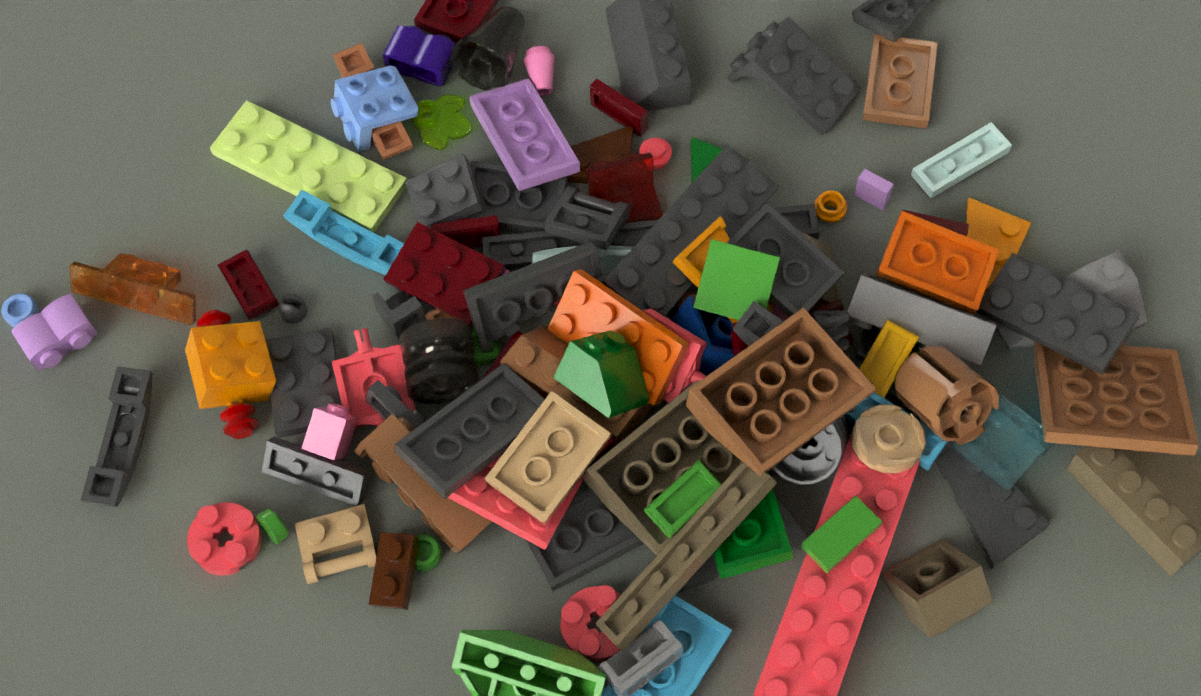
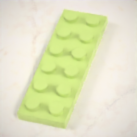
(307, 162)

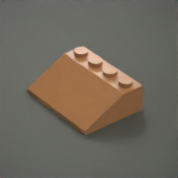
(778, 393)

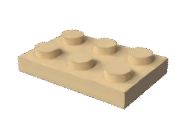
(548, 457)

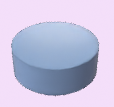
(18, 308)

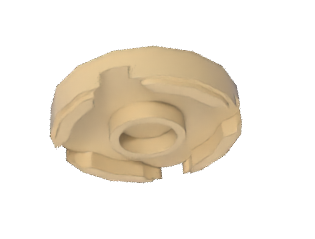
(888, 439)

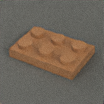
(900, 82)

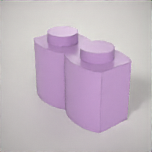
(54, 332)

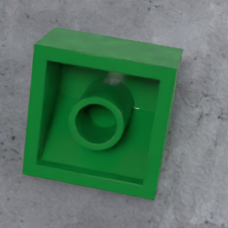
(604, 373)

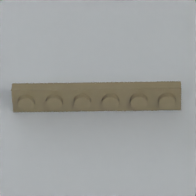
(684, 555)

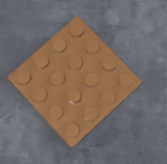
(1131, 407)

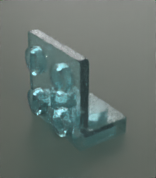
(1007, 445)

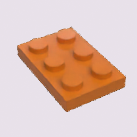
(937, 262)

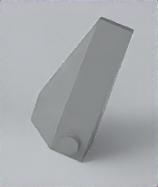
(1105, 276)

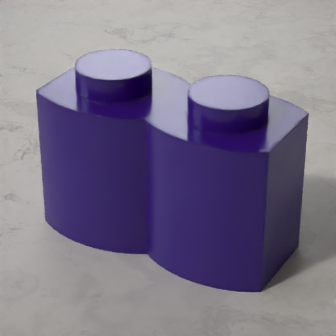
(420, 55)

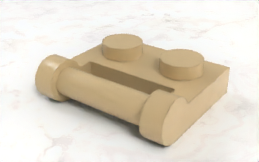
(332, 534)

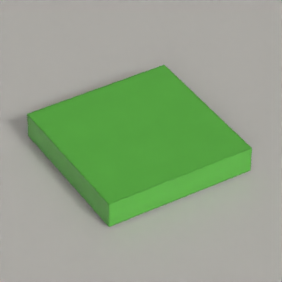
(735, 279)

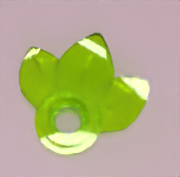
(444, 121)

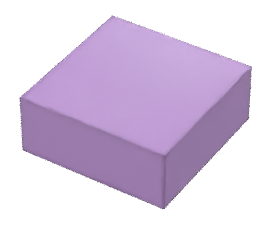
(873, 189)

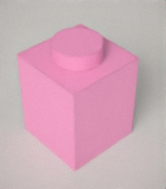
(330, 431)

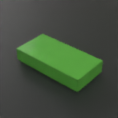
(682, 499)
(841, 534)

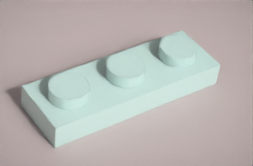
(961, 160)

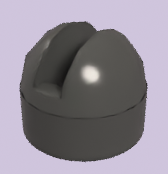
(291, 313)

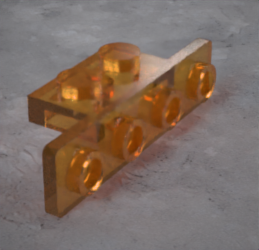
(136, 286)

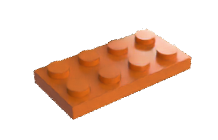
(594, 308)

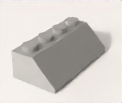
(927, 318)

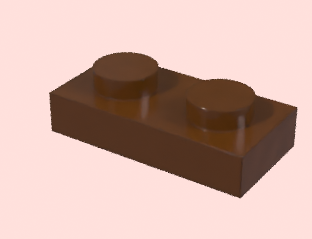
(394, 570)

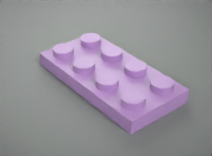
(524, 134)

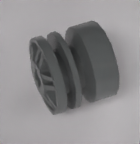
(816, 457)

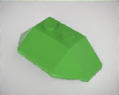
(522, 666)

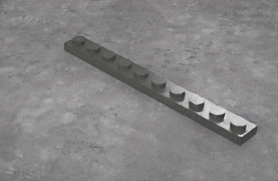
(517, 249)

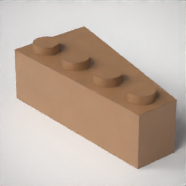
(445, 517)

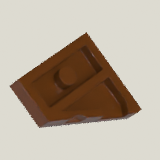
(606, 147)

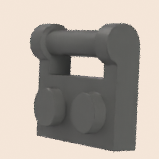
(586, 224)

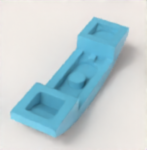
(342, 235)

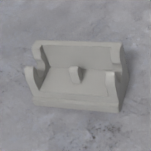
(642, 660)

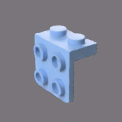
(371, 102)

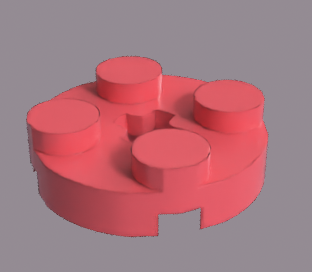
(236, 553)
(577, 615)

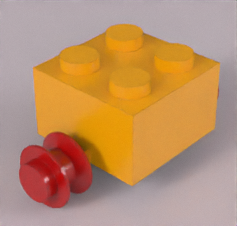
(230, 369)

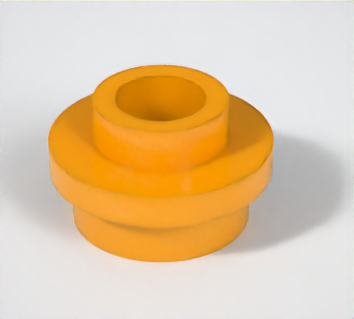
(832, 199)

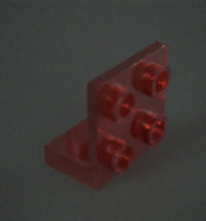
(627, 181)

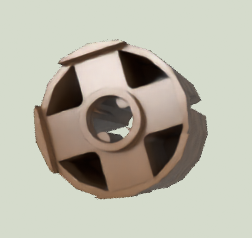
(945, 394)

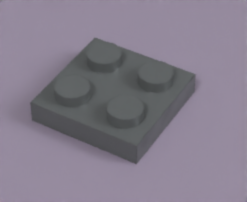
(444, 193)

